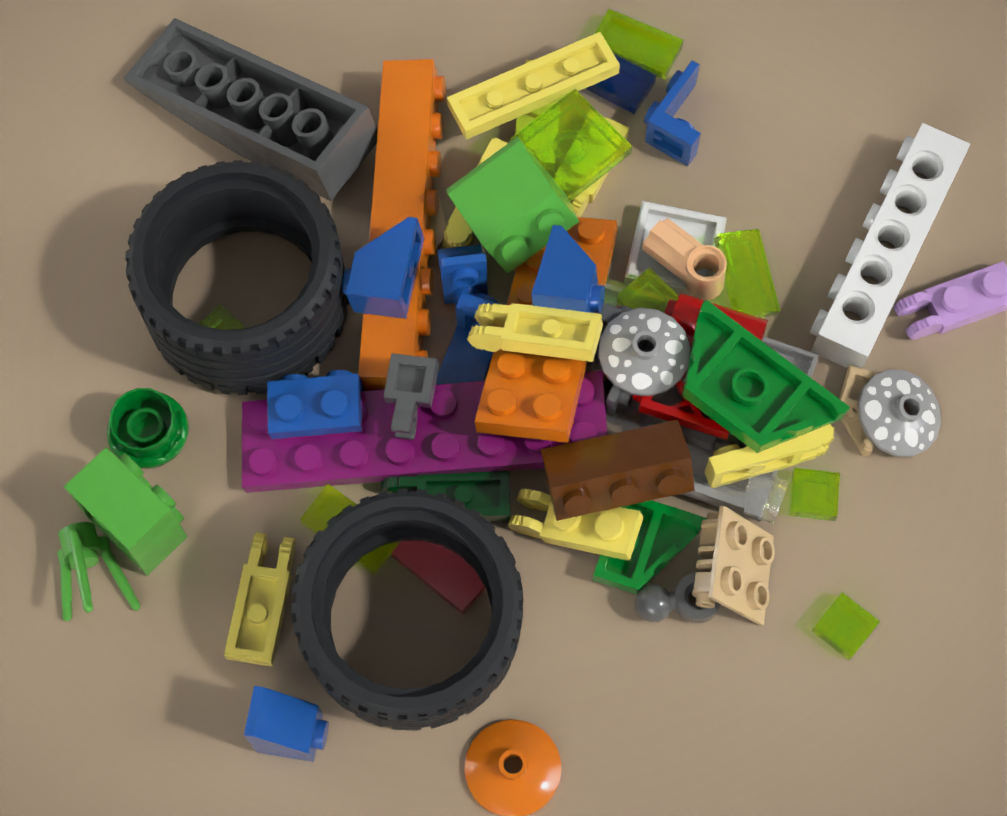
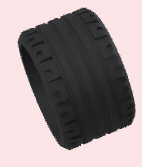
(219, 203)
(383, 521)

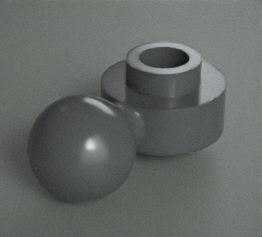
(655, 603)

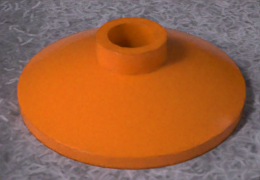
(507, 792)

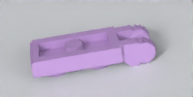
(957, 301)

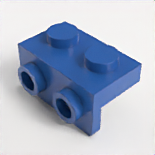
(314, 405)

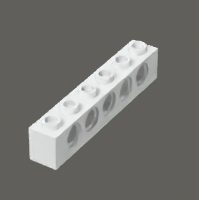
(936, 157)

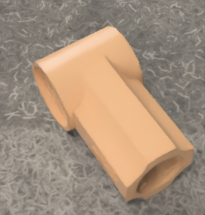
(685, 256)

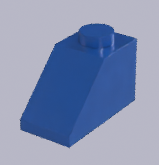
(385, 271)
(567, 276)
(285, 725)

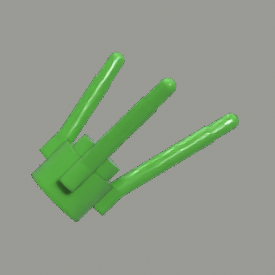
(80, 551)

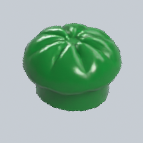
(147, 427)

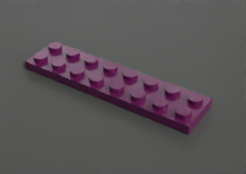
(442, 444)

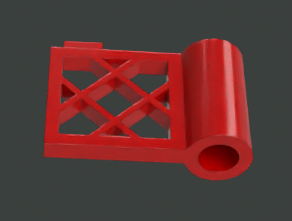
(685, 313)

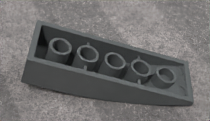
(256, 107)

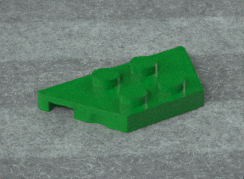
(752, 386)

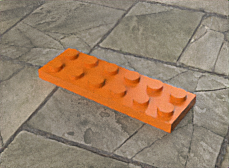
(533, 392)

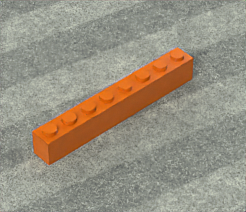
(404, 189)

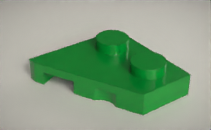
(660, 539)

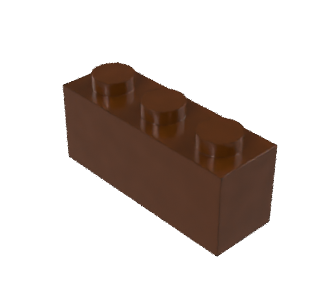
(618, 470)

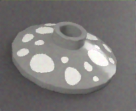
(642, 371)
(885, 419)

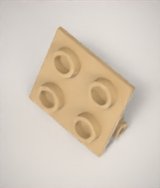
(735, 565)

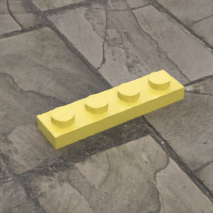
(533, 85)

